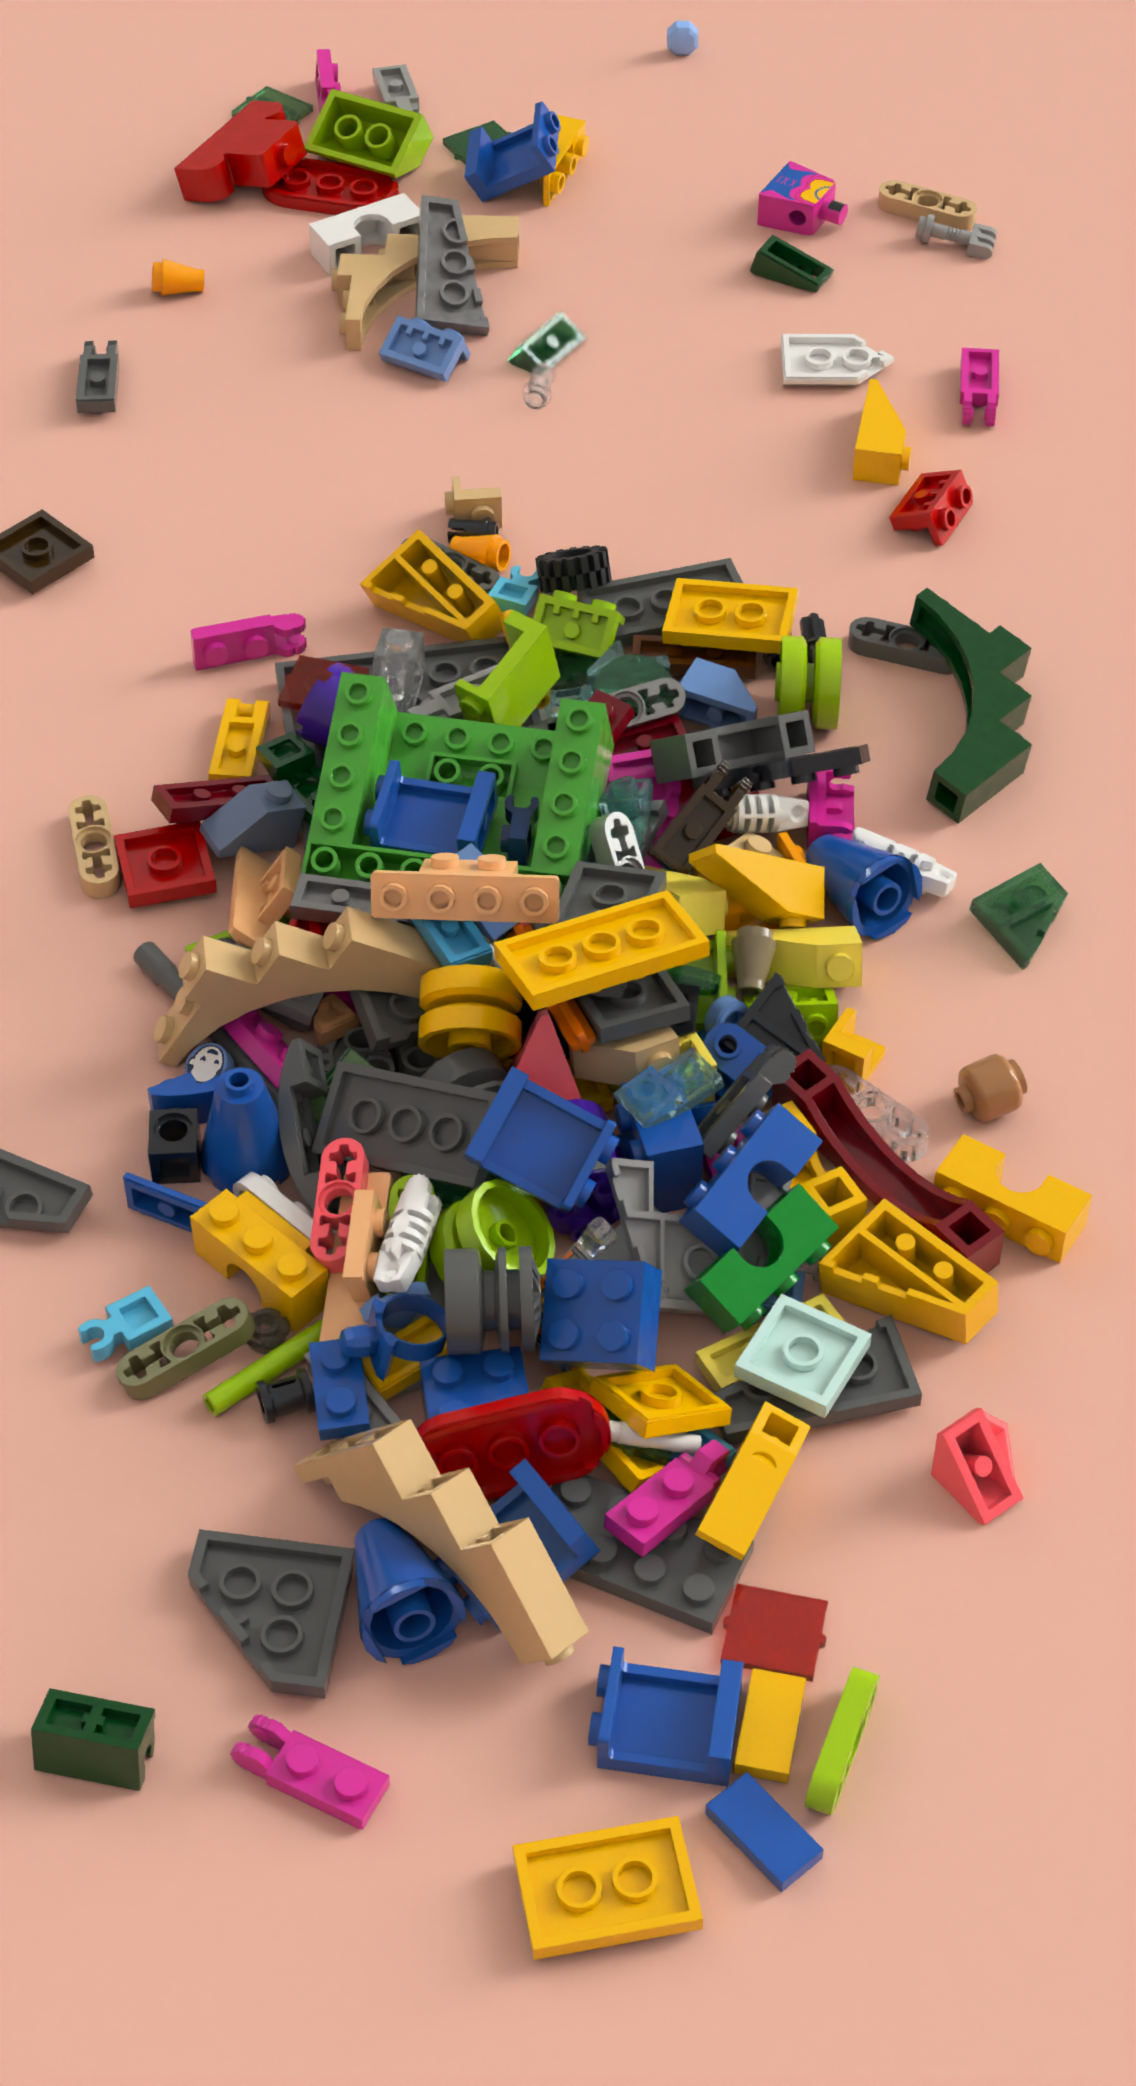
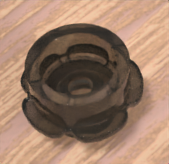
(268, 1339)

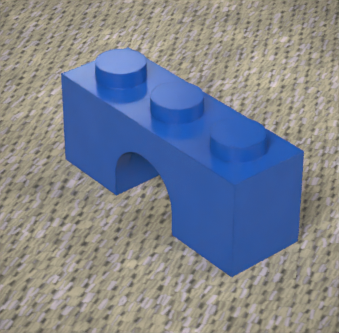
(724, 1210)

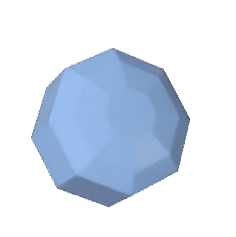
(682, 38)

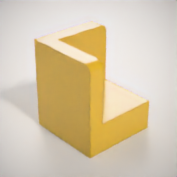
(851, 1050)

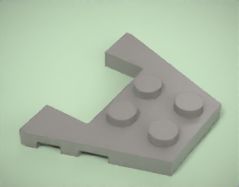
(664, 1240)

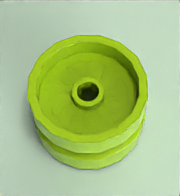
(810, 682)
(494, 1218)

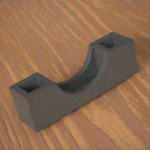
(738, 743)

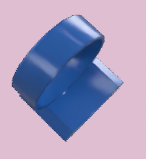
(382, 1345)

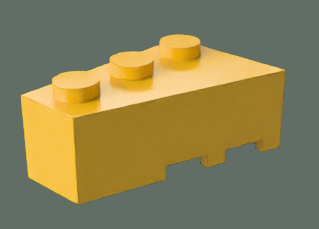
(432, 592)
(910, 1273)

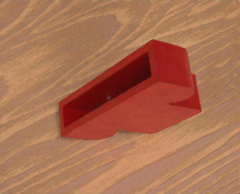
(246, 151)

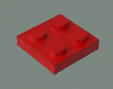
(165, 864)

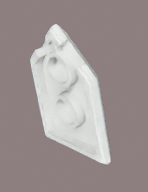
(829, 360)

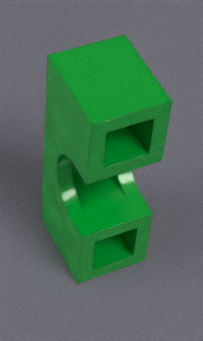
(793, 1233)

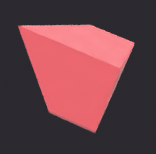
(544, 1058)
(977, 1465)

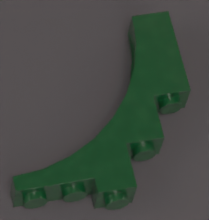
(995, 706)

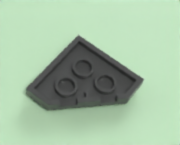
(276, 1603)

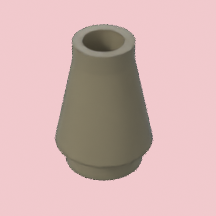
(752, 955)

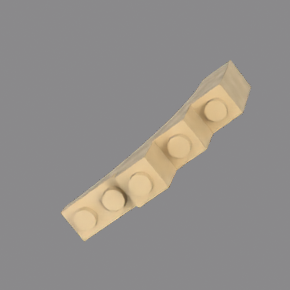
(373, 282)
(285, 964)

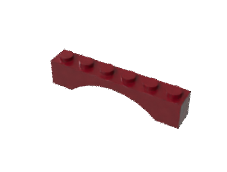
(878, 1170)

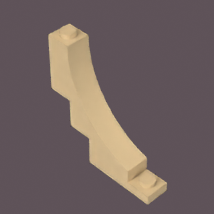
(500, 1563)

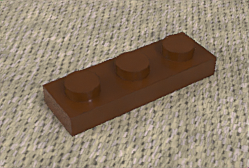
(683, 656)

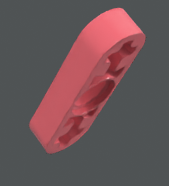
(330, 1187)

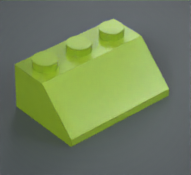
(369, 134)

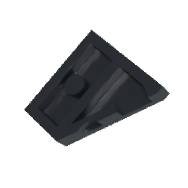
(776, 1021)

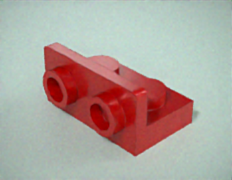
(934, 503)

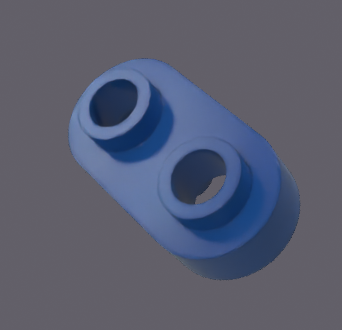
(746, 1050)

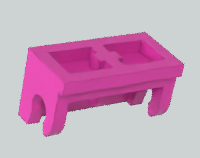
(829, 807)

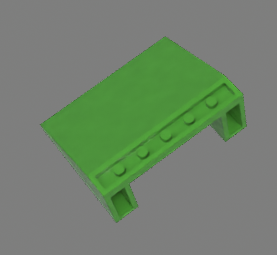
(559, 767)

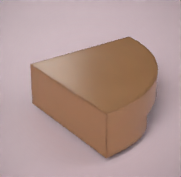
(333, 1020)

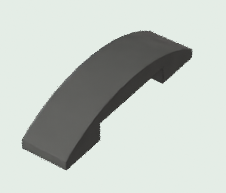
(300, 1082)

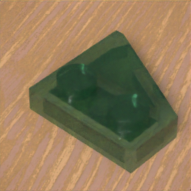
(1021, 911)

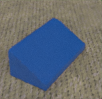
(160, 1201)

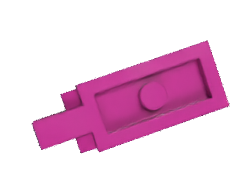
(668, 1499)

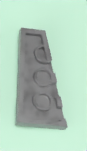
(445, 271)

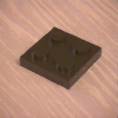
(41, 551)

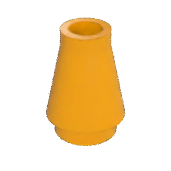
(176, 278)
(486, 549)

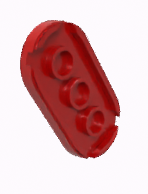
(329, 187)
(552, 1428)

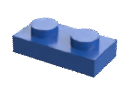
(338, 1391)

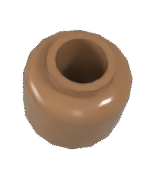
(990, 1088)

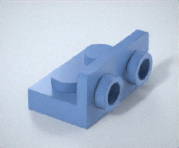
(424, 348)

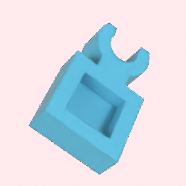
(516, 593)
(128, 1321)

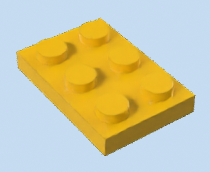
(729, 615)
(606, 1887)

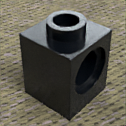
(174, 1146)

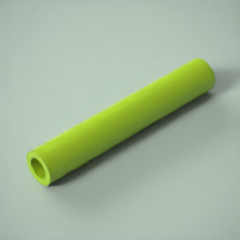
(265, 1368)

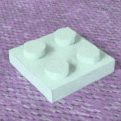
(802, 1355)

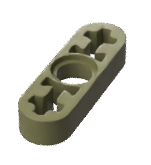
(178, 1368)

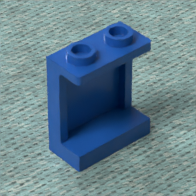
(514, 158)
(430, 814)
(541, 1143)
(556, 1527)
(667, 1720)

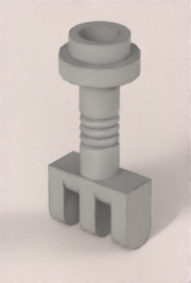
(979, 241)

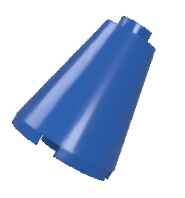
(866, 884)
(242, 1131)
(402, 1596)

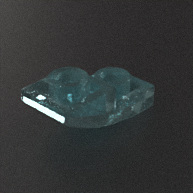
(632, 799)
(662, 1095)

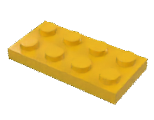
(601, 950)

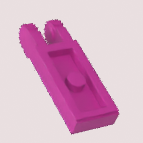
(979, 383)
(247, 640)
(313, 1772)

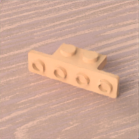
(465, 891)
(261, 893)
(367, 1230)

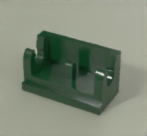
(93, 1739)

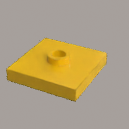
(660, 1401)

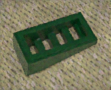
(789, 265)

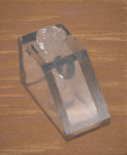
(402, 663)

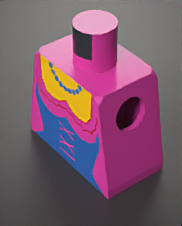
(799, 201)

